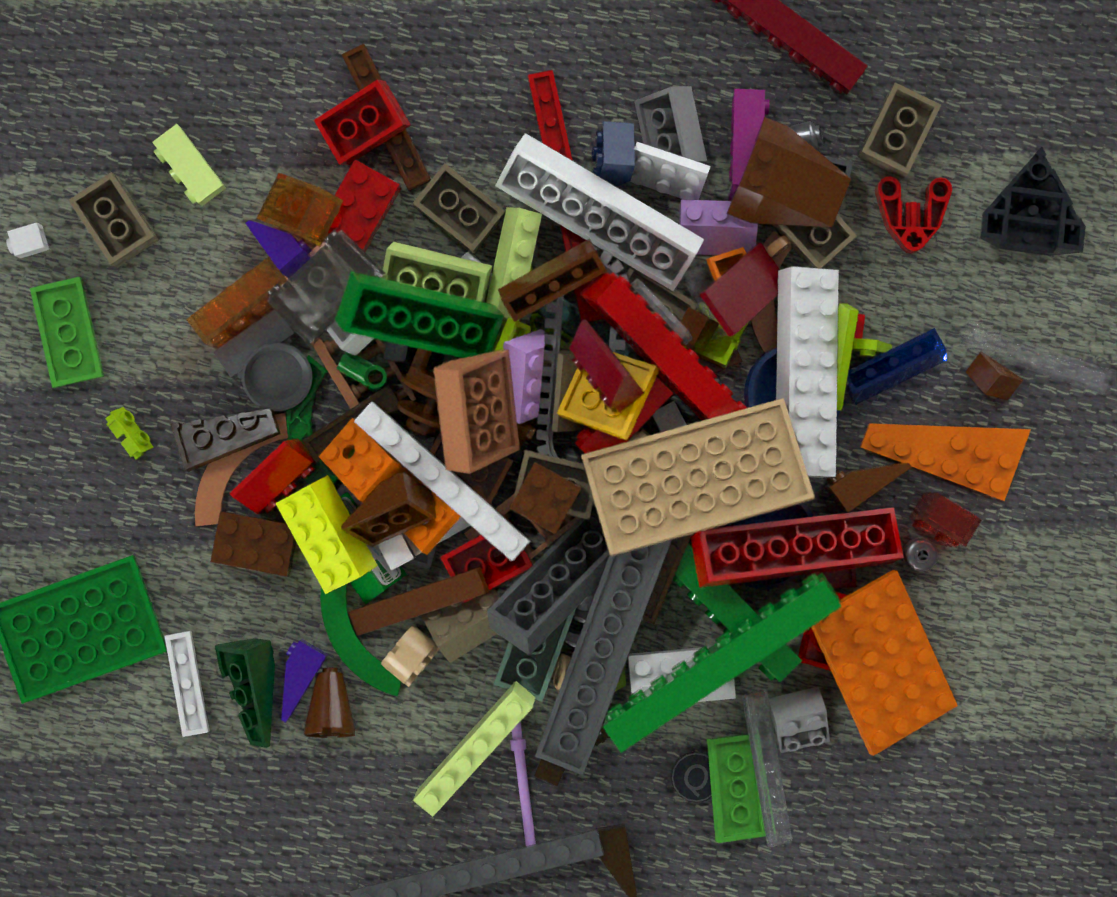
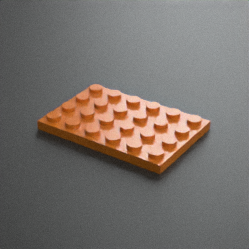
(884, 663)

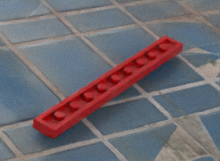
(554, 135)

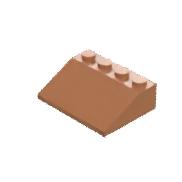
(476, 410)

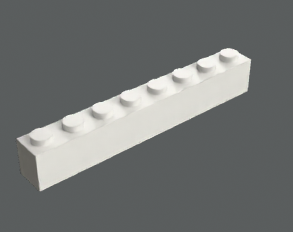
(442, 481)

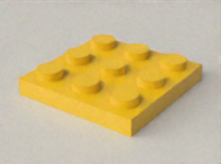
(584, 405)

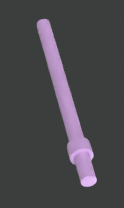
(518, 745)

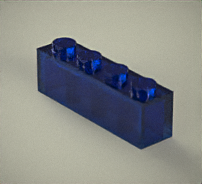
(895, 366)

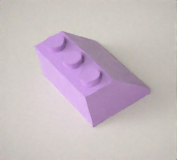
(718, 229)
(526, 369)

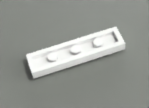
(187, 683)

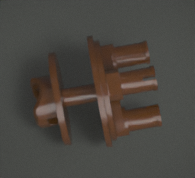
(422, 418)

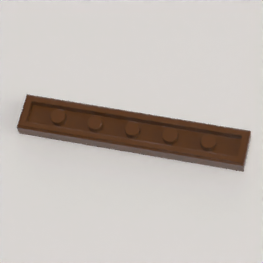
(400, 146)
(419, 601)

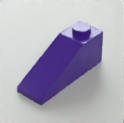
(281, 247)
(300, 671)

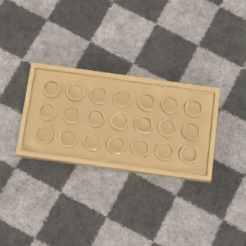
(697, 477)

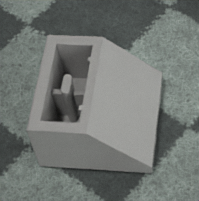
(799, 719)

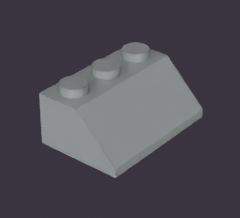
(671, 122)

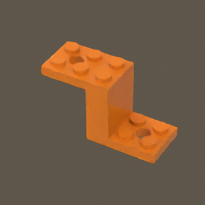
(373, 465)

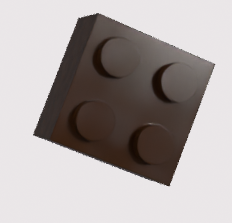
(545, 498)

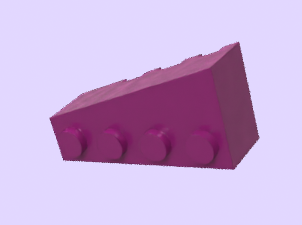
(747, 116)

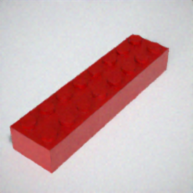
(659, 346)
(796, 547)

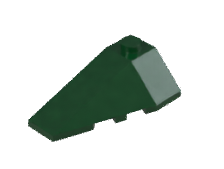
(252, 674)

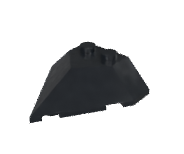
(1034, 214)

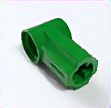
(361, 370)

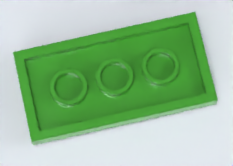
(67, 332)
(734, 789)

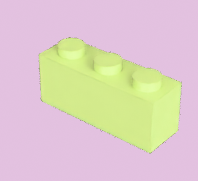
(188, 165)

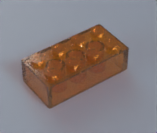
(236, 304)

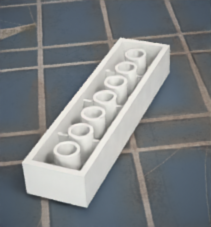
(599, 212)
(809, 362)

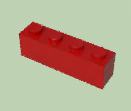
(593, 440)

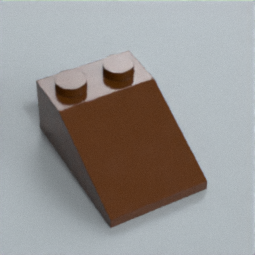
(856, 486)
(391, 510)

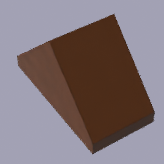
(993, 377)

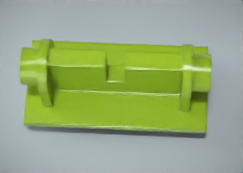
(123, 423)

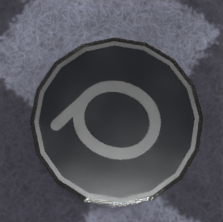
(692, 777)

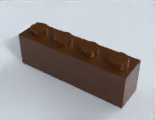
(551, 280)

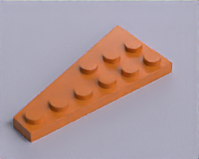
(964, 455)

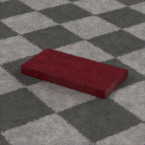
(743, 289)

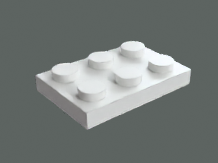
(668, 172)

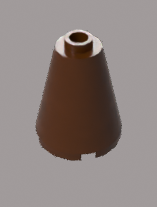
(329, 707)

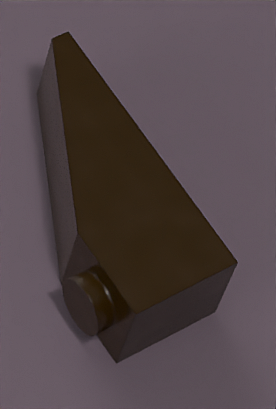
(617, 856)

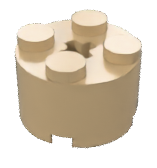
(410, 655)

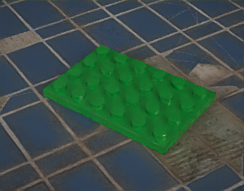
(79, 629)

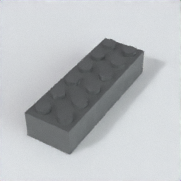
(552, 586)

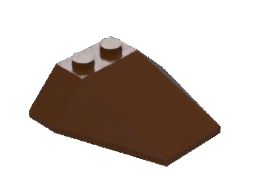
(788, 182)

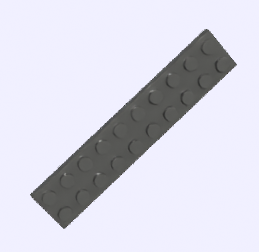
(600, 656)

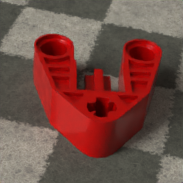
(891, 213)

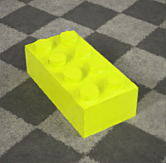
(316, 521)

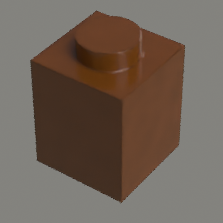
(700, 327)

